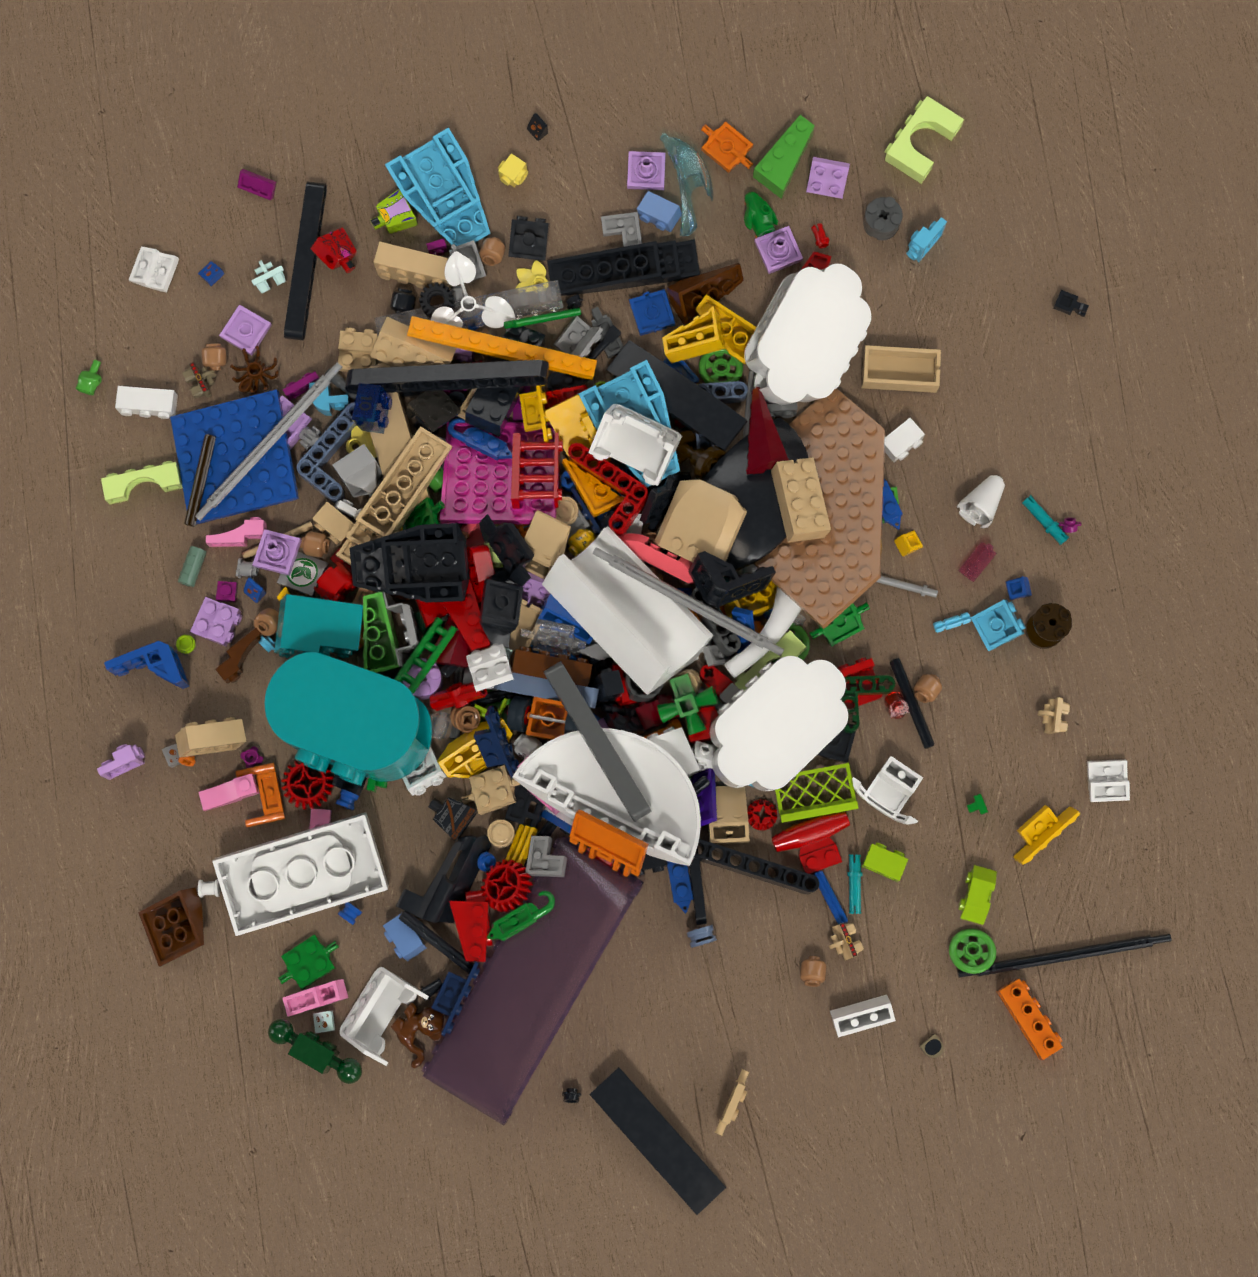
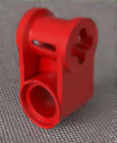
(718, 680)

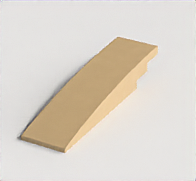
(395, 436)
(398, 491)

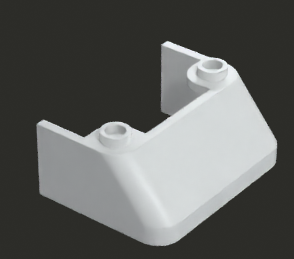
(375, 1010)

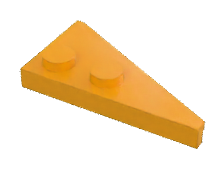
(597, 496)

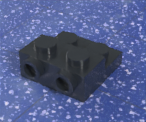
(529, 238)

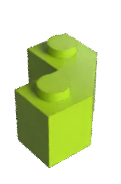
(980, 887)

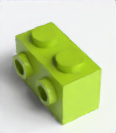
(885, 862)

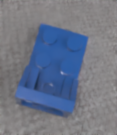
(157, 657)

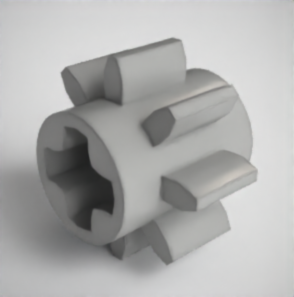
(309, 436)

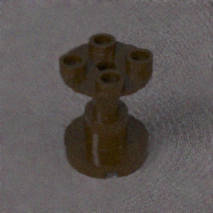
(701, 459)
(1048, 625)

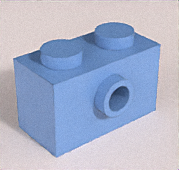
(659, 211)
(406, 940)

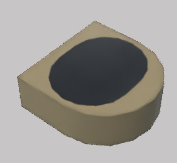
(932, 1047)

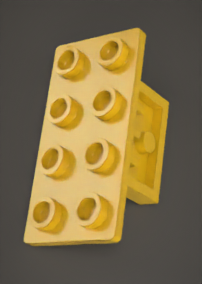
(573, 425)

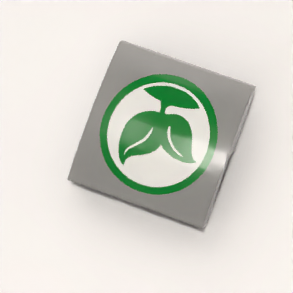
(304, 574)

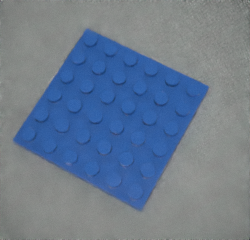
(237, 430)

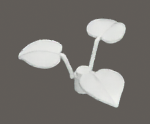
(460, 271)

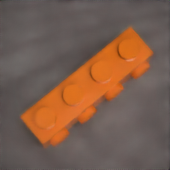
(1030, 1019)

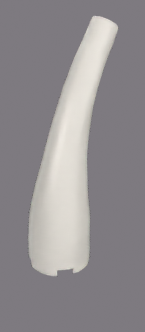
(780, 620)

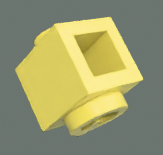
(512, 171)

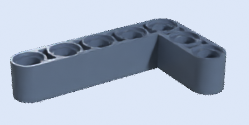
(728, 398)
(328, 451)
(541, 688)

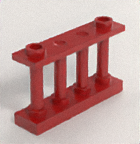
(519, 478)

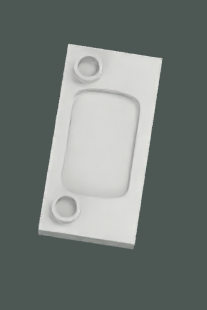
(300, 874)

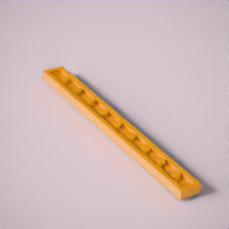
(500, 347)

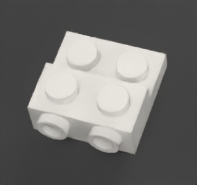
(489, 667)
(425, 775)

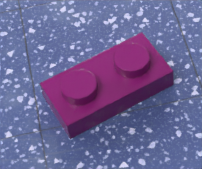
(297, 388)

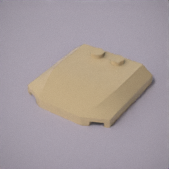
(700, 521)

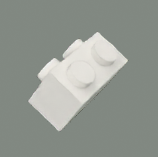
(902, 440)

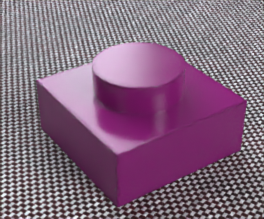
(437, 247)
(226, 591)

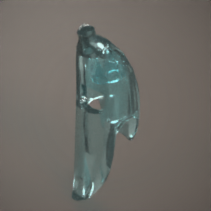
(691, 174)

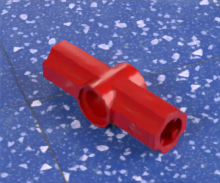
(456, 695)

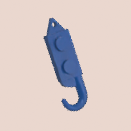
(480, 441)
(891, 511)
(680, 885)

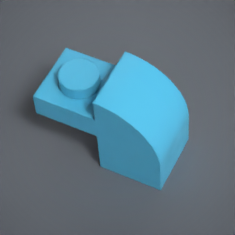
(325, 402)

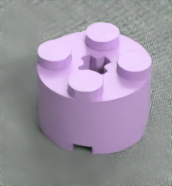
(432, 685)

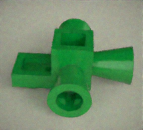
(687, 703)

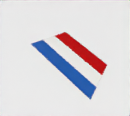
(559, 820)

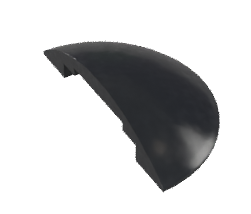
(763, 524)

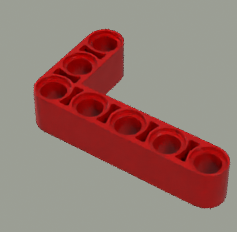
(613, 482)

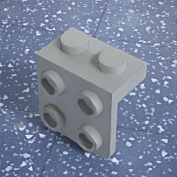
(470, 251)
(578, 338)

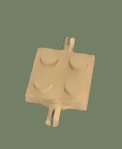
(491, 790)
(730, 1112)

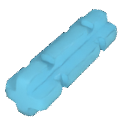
(952, 622)

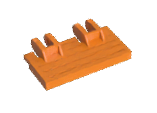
(608, 843)

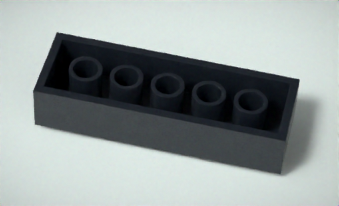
(493, 406)

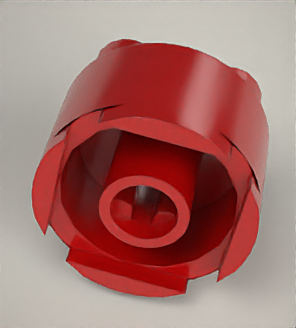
(335, 583)

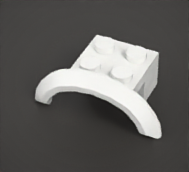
(891, 790)

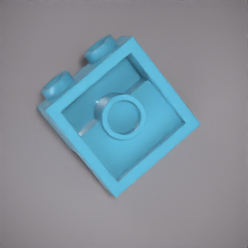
(924, 239)
(998, 624)

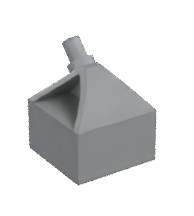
(359, 472)

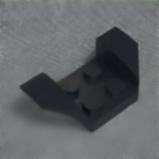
(509, 548)
(500, 608)

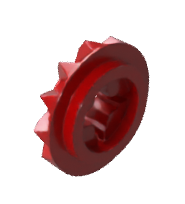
(767, 822)

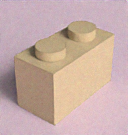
(333, 522)

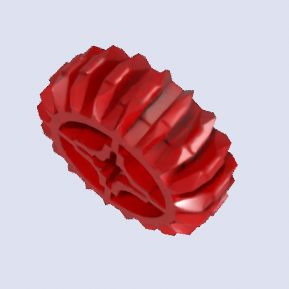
(311, 799)
(504, 875)

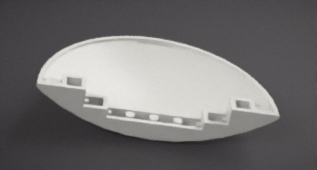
(571, 779)

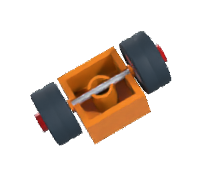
(539, 718)

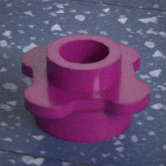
(1070, 525)
(253, 751)

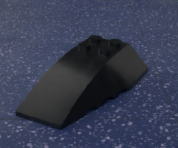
(415, 563)

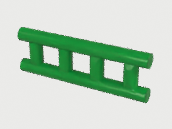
(542, 318)
(436, 652)

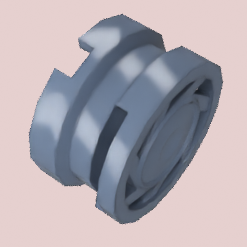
(701, 933)

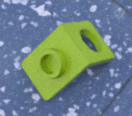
(482, 711)

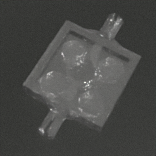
(553, 637)

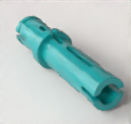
(1048, 523)
(854, 884)

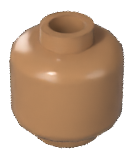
(492, 251)
(214, 356)
(315, 544)
(267, 621)
(927, 688)
(813, 971)

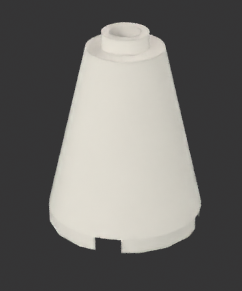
(982, 502)

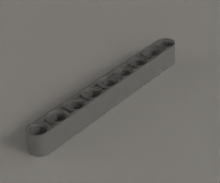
(597, 741)

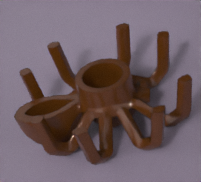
(254, 371)

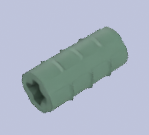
(192, 566)

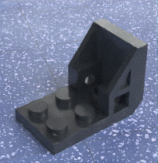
(708, 576)

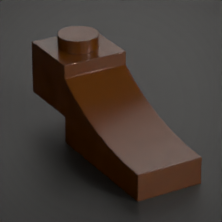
(231, 668)

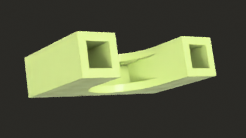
(928, 115)

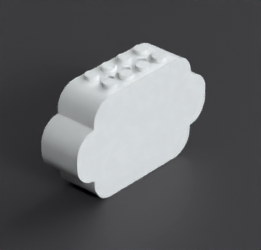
(808, 335)
(778, 723)

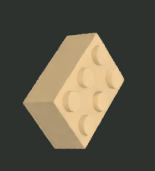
(210, 737)

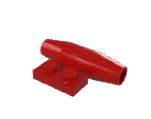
(813, 838)

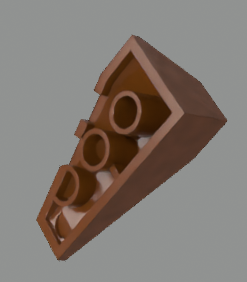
(689, 292)

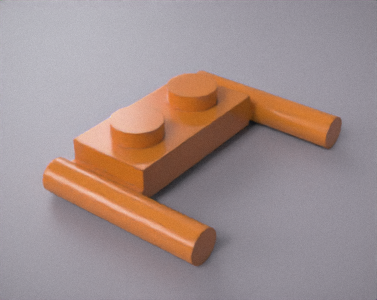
(269, 793)

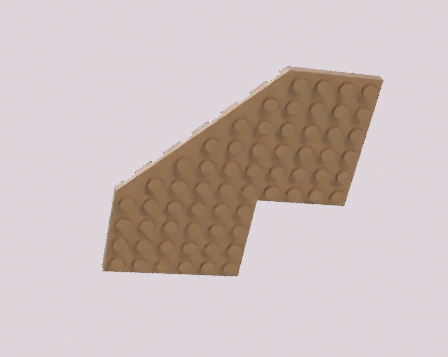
(849, 460)

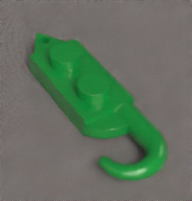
(520, 918)

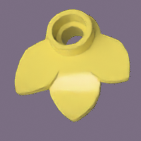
(531, 277)
(360, 437)

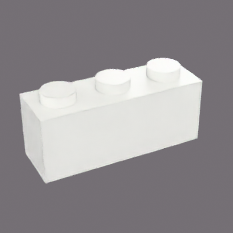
(146, 402)
(862, 1015)

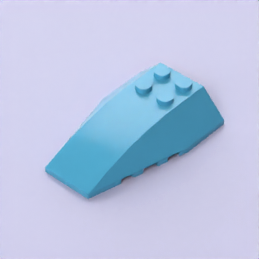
(442, 188)
(635, 391)

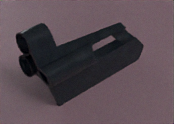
(435, 903)

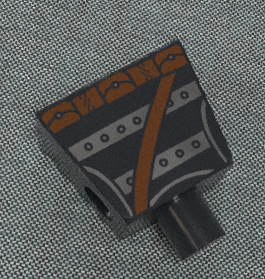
(452, 816)

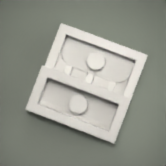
(153, 269)
(1108, 780)

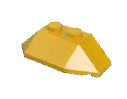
(463, 755)

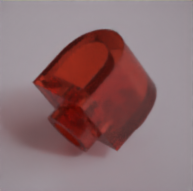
(896, 705)

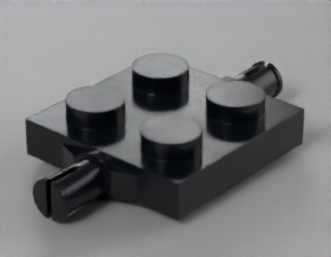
(658, 503)

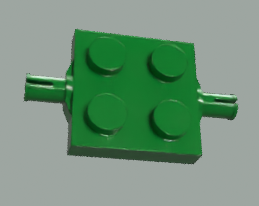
(424, 513)
(843, 626)
(308, 962)

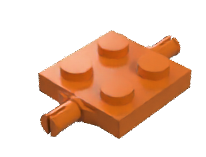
(727, 147)

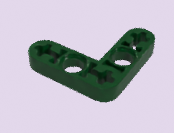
(853, 694)

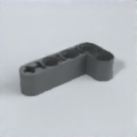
(718, 637)

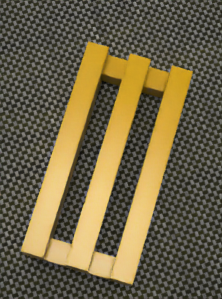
(519, 844)

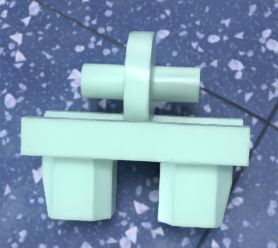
(276, 273)

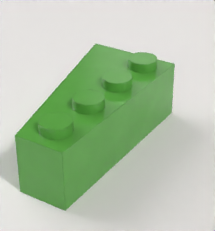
(783, 158)
(378, 635)

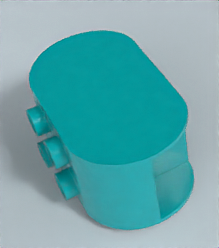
(347, 719)

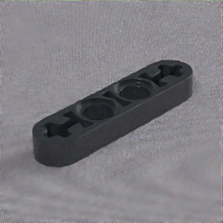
(697, 892)

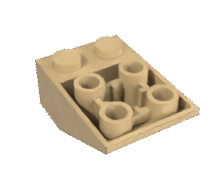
(547, 540)
(732, 817)

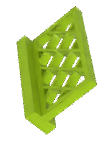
(818, 809)

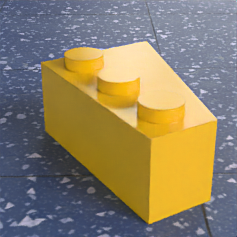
(696, 338)

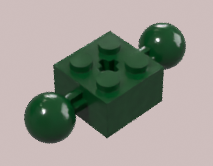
(313, 1052)

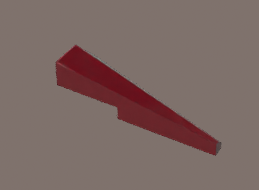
(763, 438)
(455, 651)

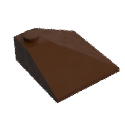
(174, 925)

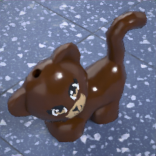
(427, 1022)

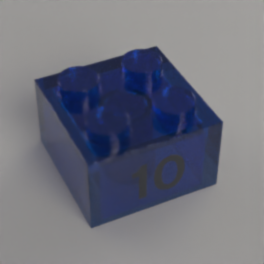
(371, 408)

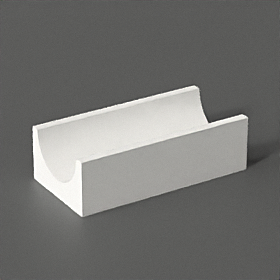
(629, 620)

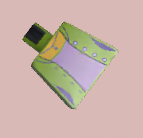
(394, 214)

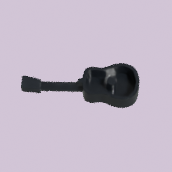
(561, 381)

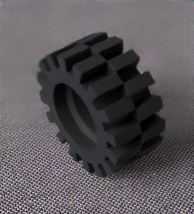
(433, 291)

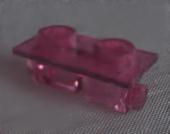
(977, 561)

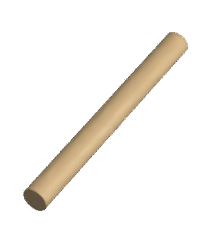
(295, 532)

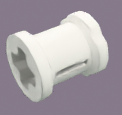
(209, 888)

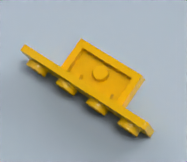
(534, 412)
(1041, 830)

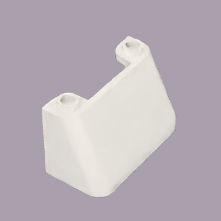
(635, 442)

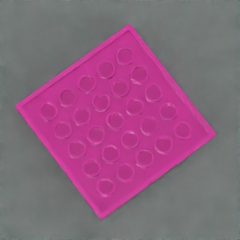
(482, 485)

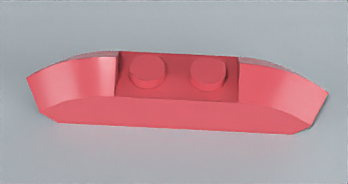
(652, 555)

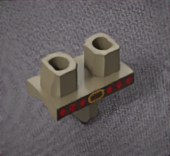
(201, 388)

